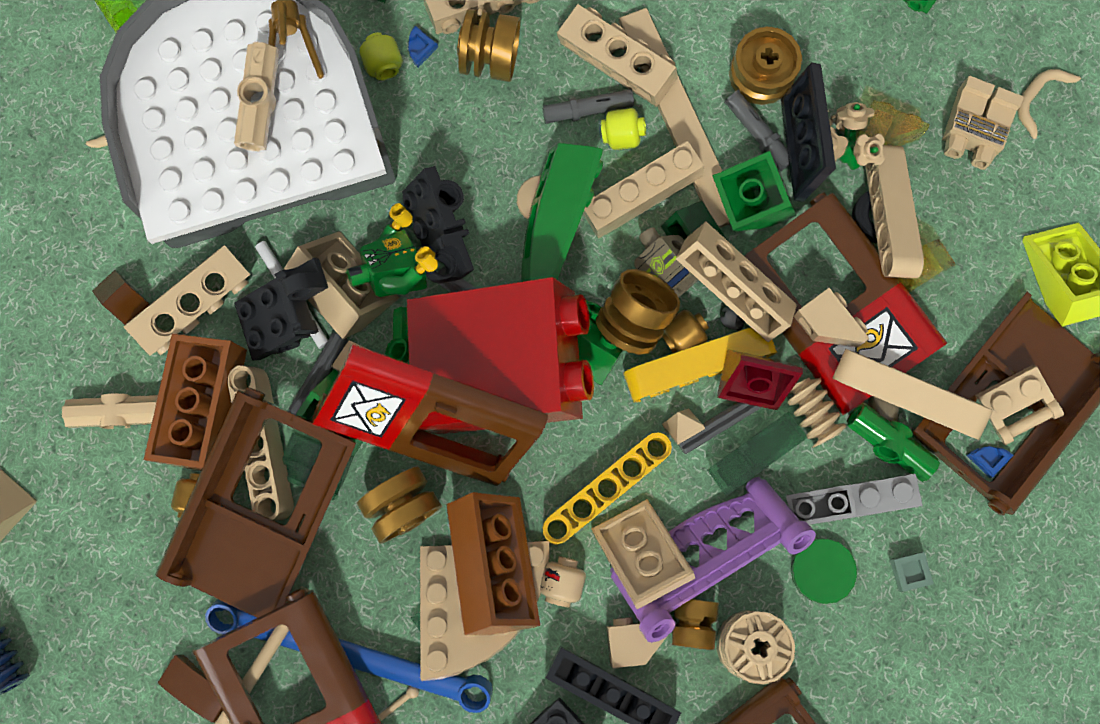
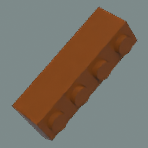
(192, 400)
(492, 564)

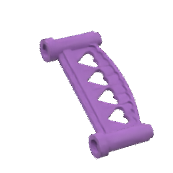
(772, 525)

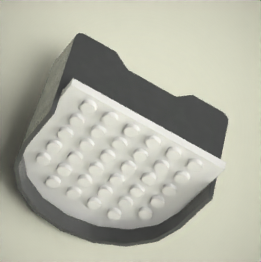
(176, 110)

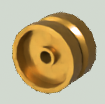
(765, 65)
(398, 503)

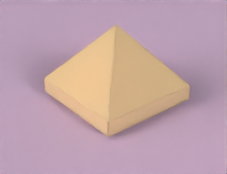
(683, 426)

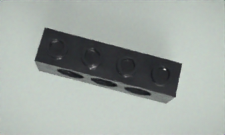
(608, 690)

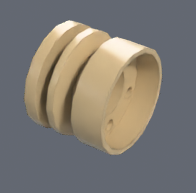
(737, 639)

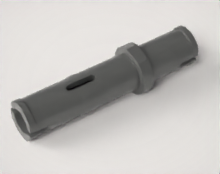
(587, 106)
(758, 129)

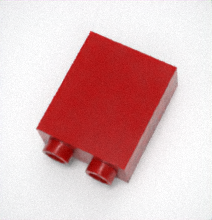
(507, 343)

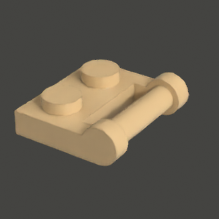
(1016, 394)

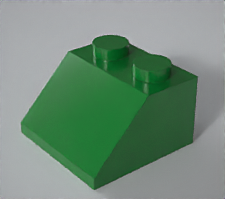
(754, 194)

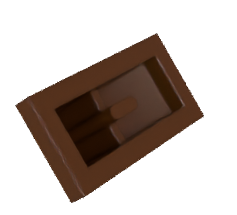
(120, 297)

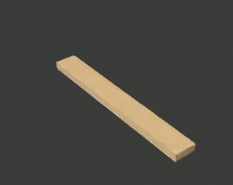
(680, 116)

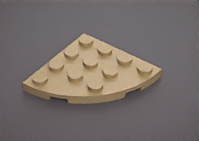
(442, 639)

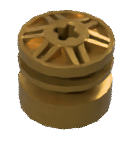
(488, 45)
(637, 311)

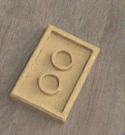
(643, 554)

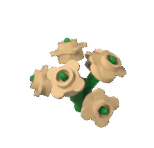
(866, 149)

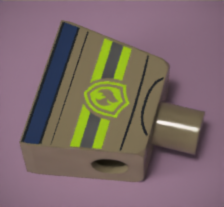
(661, 260)

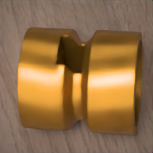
(696, 625)

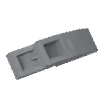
(856, 500)

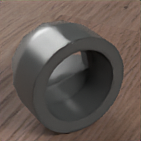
(732, 320)

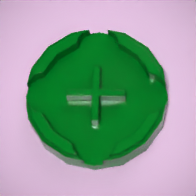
(824, 571)

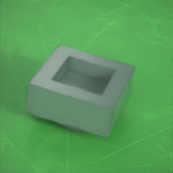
(911, 572)

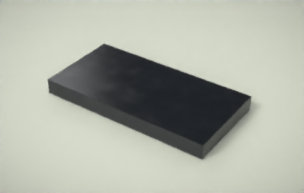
(808, 132)

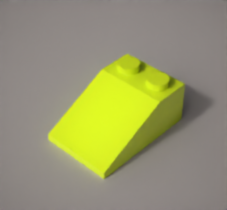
(1067, 272)

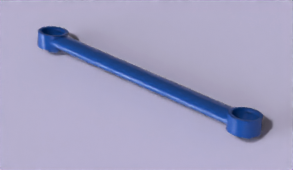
(372, 662)

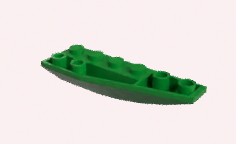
(558, 208)

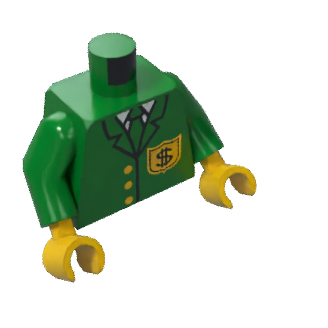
(392, 261)

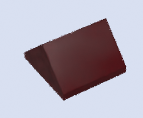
(757, 380)

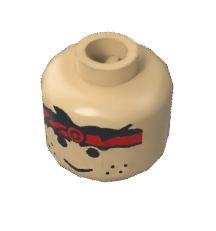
(562, 582)

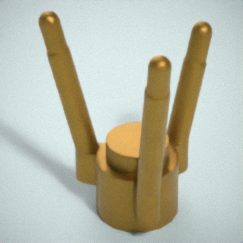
(285, 22)

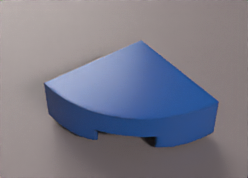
(420, 46)
(990, 459)

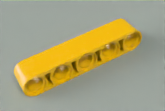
(693, 363)
(616, 476)

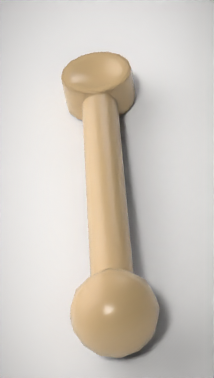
(411, 692)

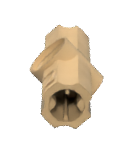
(258, 76)
(109, 411)

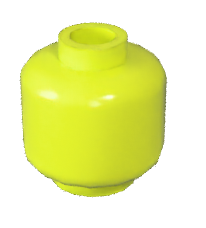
(381, 56)
(623, 129)

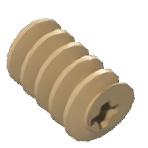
(815, 411)

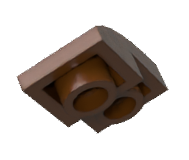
(190, 688)

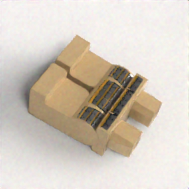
(980, 121)

